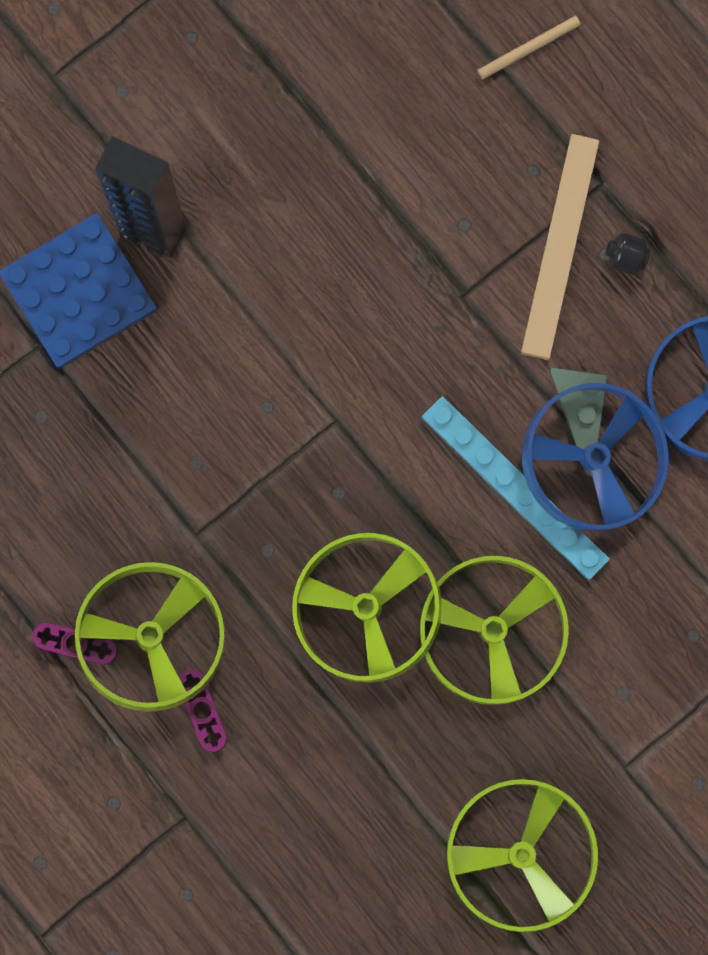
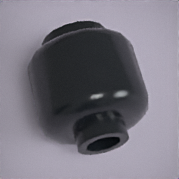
(628, 253)

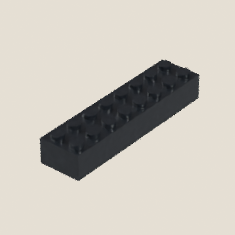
(141, 197)

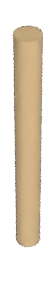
(528, 47)

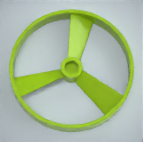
(367, 606)
(494, 629)
(149, 635)
(523, 855)

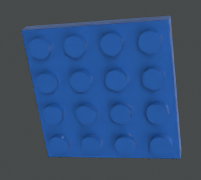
(78, 291)

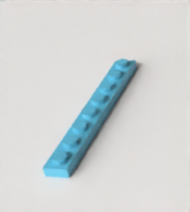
(512, 487)

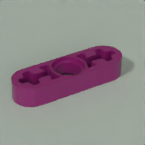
(51, 645)
(203, 734)

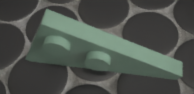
(582, 407)

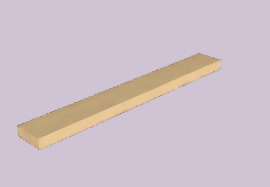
(560, 247)

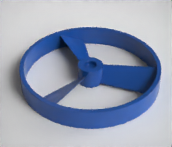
(681, 420)
(595, 458)

